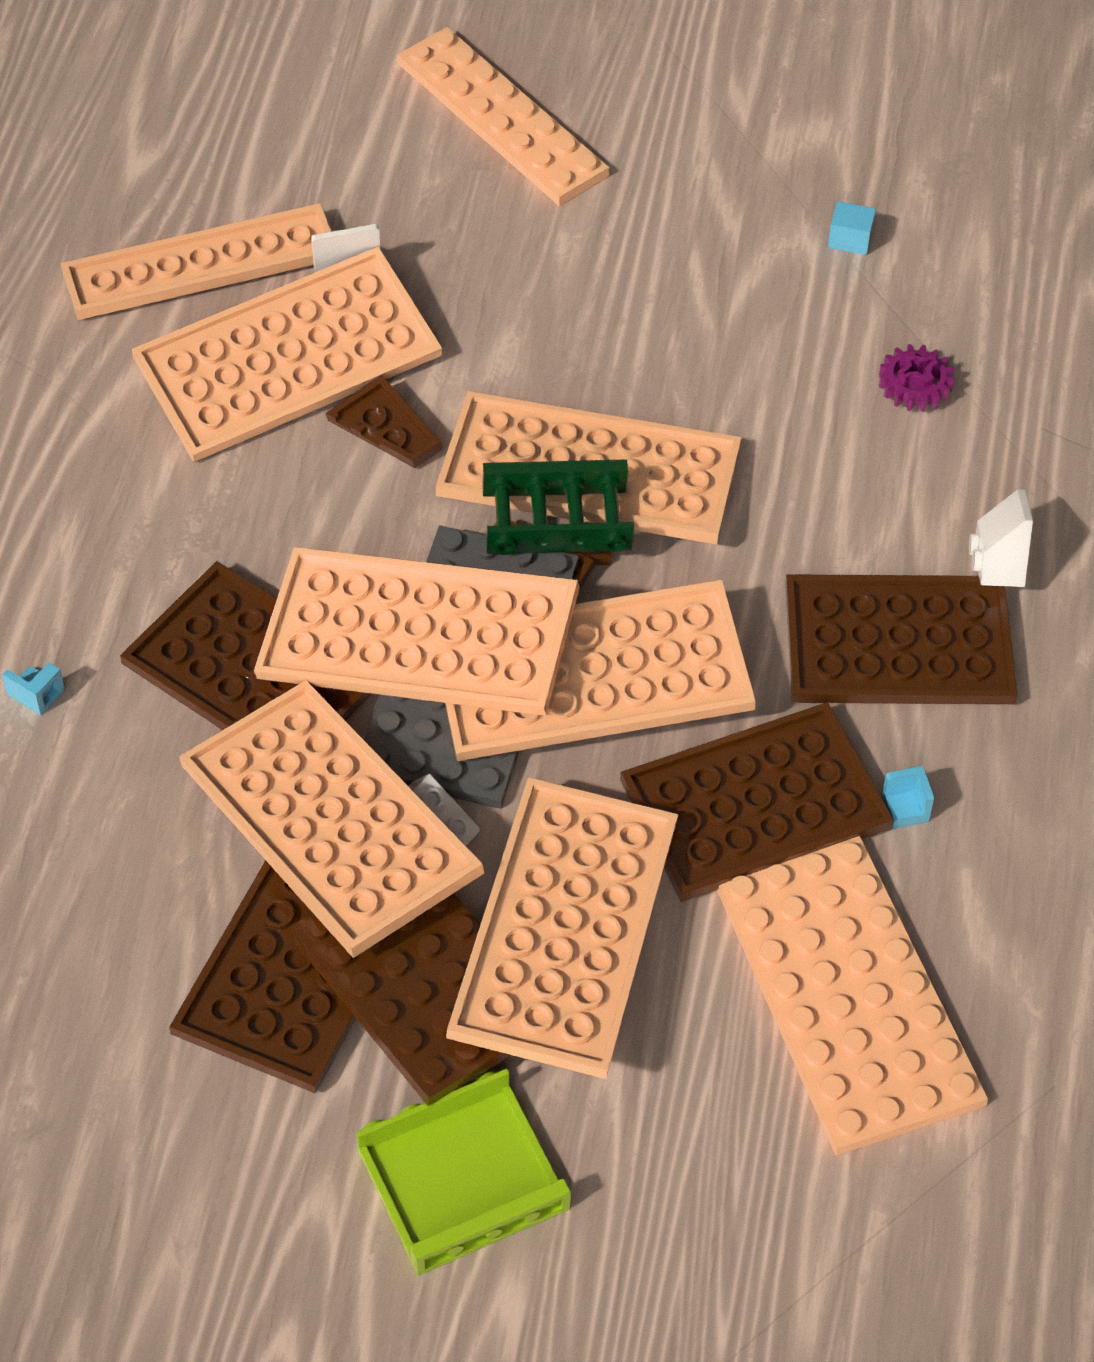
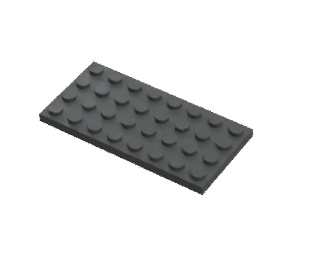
(416, 733)

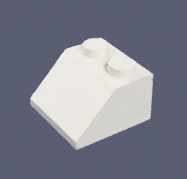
(1003, 542)

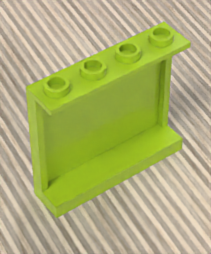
(461, 1172)

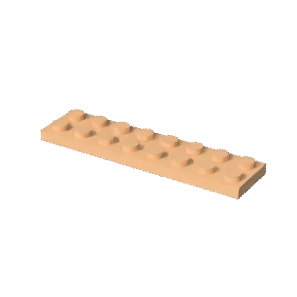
(503, 116)
(193, 262)

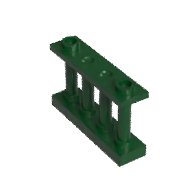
(557, 478)

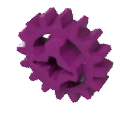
(916, 377)

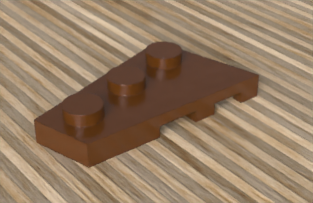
(386, 422)

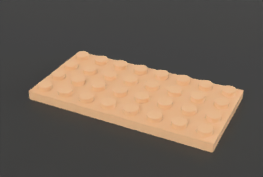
(285, 353)
(674, 478)
(418, 630)
(626, 670)
(331, 817)
(563, 928)
(851, 997)

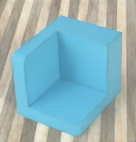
(851, 227)
(35, 687)
(908, 796)

